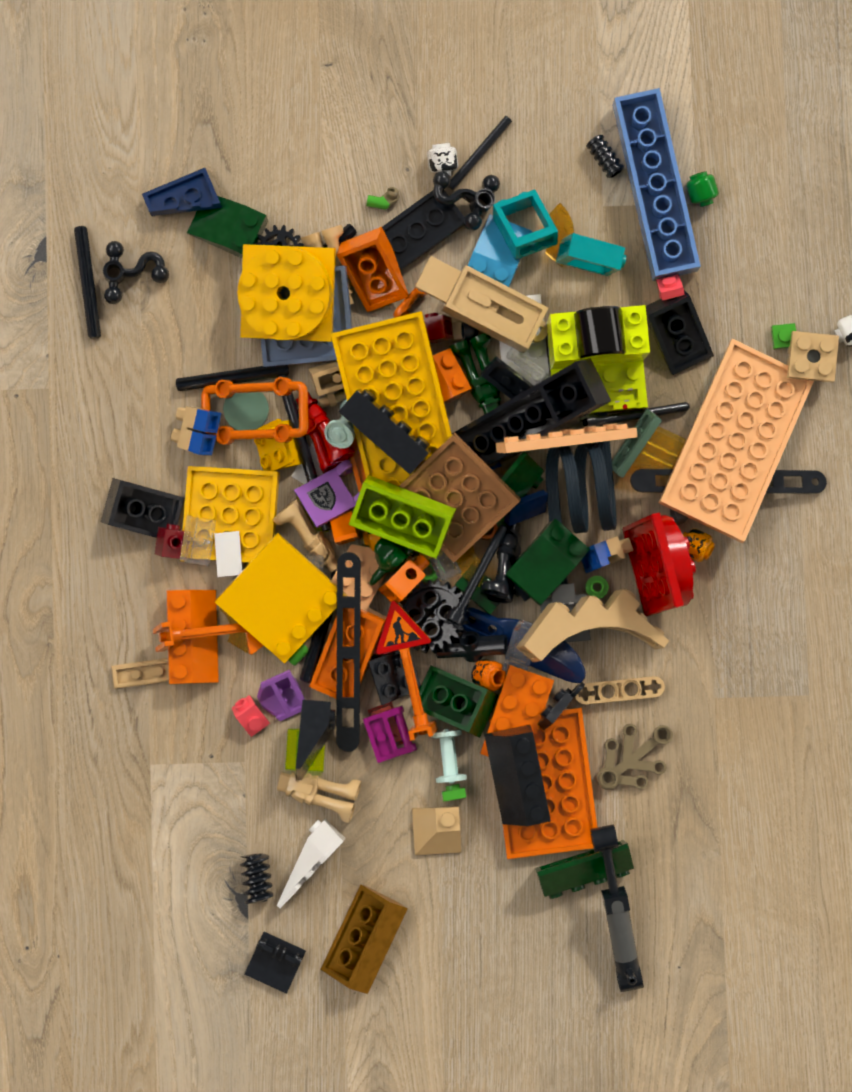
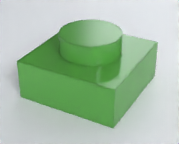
(782, 335)
(453, 792)

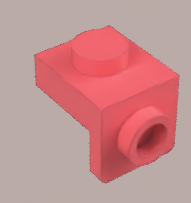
(670, 287)
(250, 715)

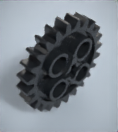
(417, 604)

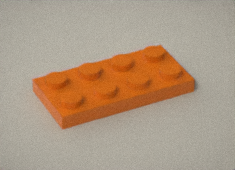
(326, 671)
(520, 701)

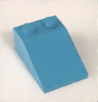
(493, 255)

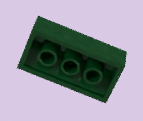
(582, 869)

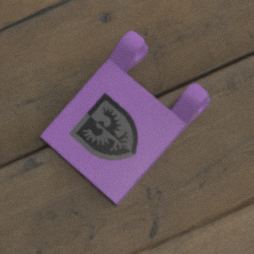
(327, 495)

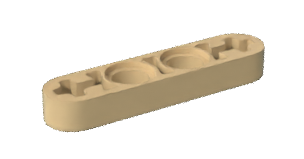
(619, 693)

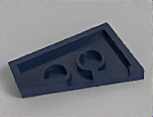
(183, 195)

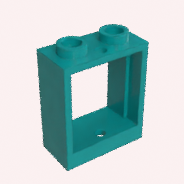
(531, 242)
(591, 254)

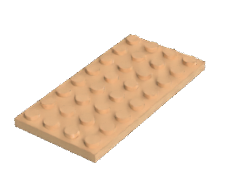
(736, 441)

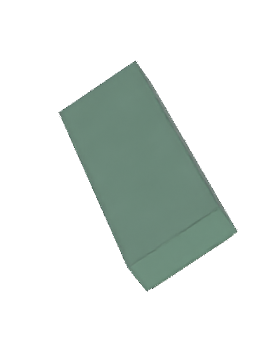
(633, 446)

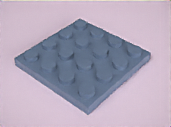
(299, 351)

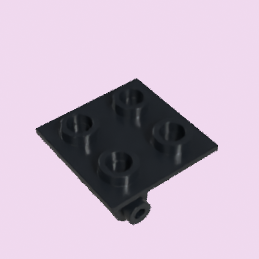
(390, 676)
(275, 962)

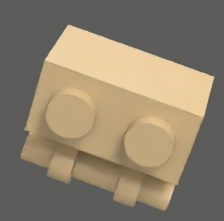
(325, 380)

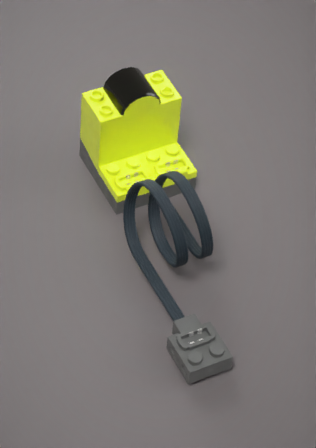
(617, 345)

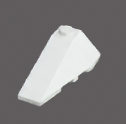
(317, 849)

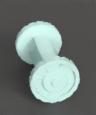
(340, 432)
(448, 755)

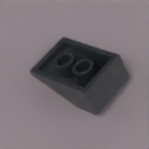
(678, 332)
(140, 508)
(314, 731)

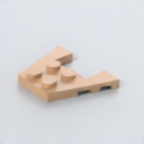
(368, 568)

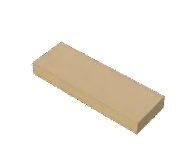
(140, 673)

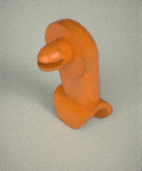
(405, 306)

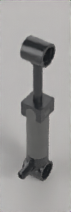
(618, 914)

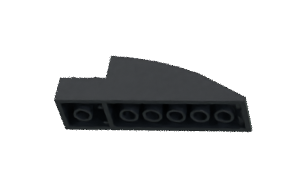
(544, 408)

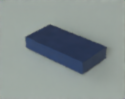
(527, 508)

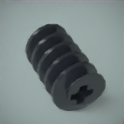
(257, 878)

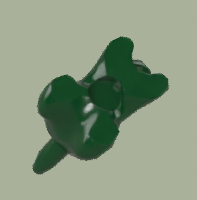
(389, 557)

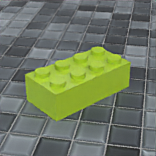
(402, 516)

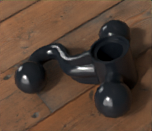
(472, 220)
(115, 250)

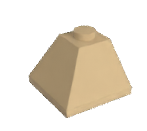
(436, 830)

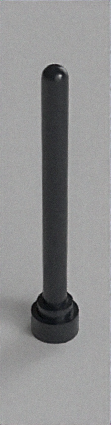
(596, 420)
(457, 614)

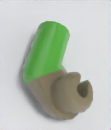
(385, 201)
(300, 653)

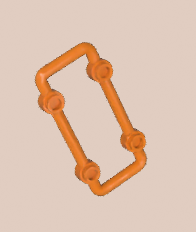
(281, 386)

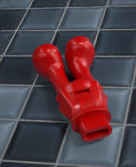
(327, 455)

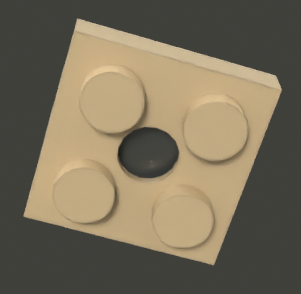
(812, 356)

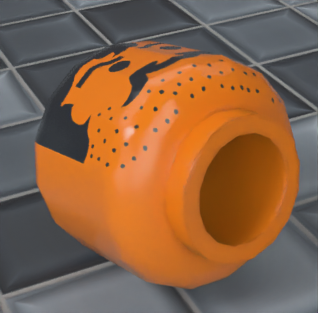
(488, 674)

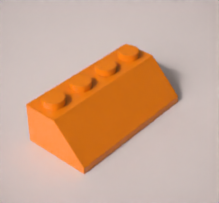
(194, 658)

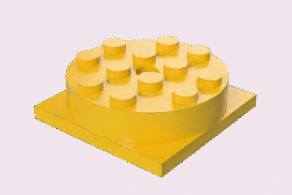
(311, 282)

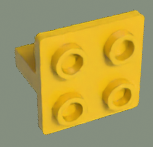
(275, 454)

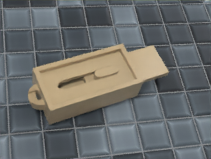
(485, 304)

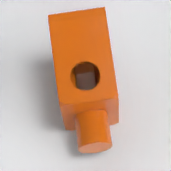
(398, 585)

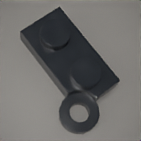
(562, 699)

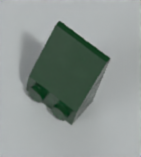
(229, 226)
(547, 561)
(456, 701)

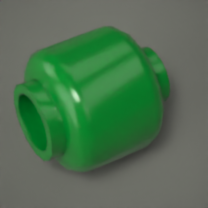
(702, 188)

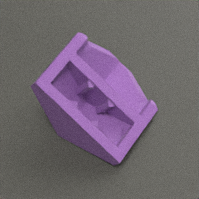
(281, 695)

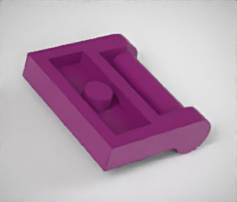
(382, 737)

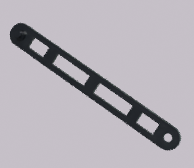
(644, 481)
(348, 737)

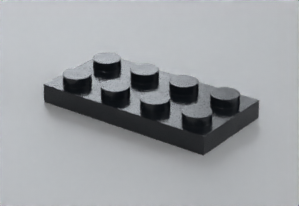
(421, 228)

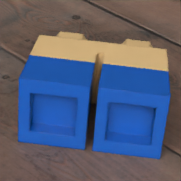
(193, 420)
(606, 553)

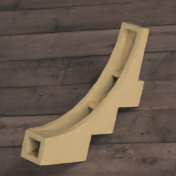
(617, 614)

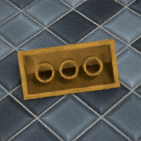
(363, 939)

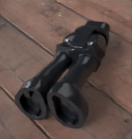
(509, 550)

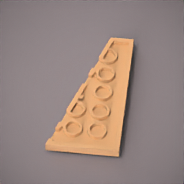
(567, 437)

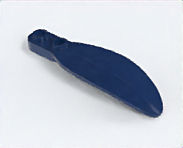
(560, 661)

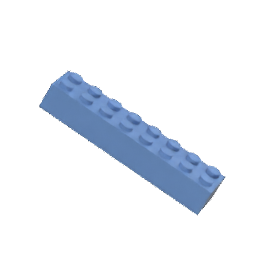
(656, 184)

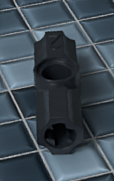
(474, 647)

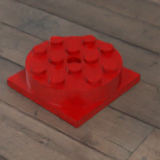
(660, 563)

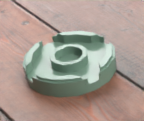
(246, 410)

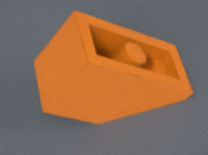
(342, 531)

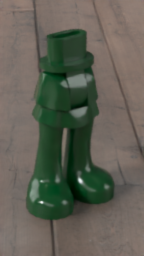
(482, 390)

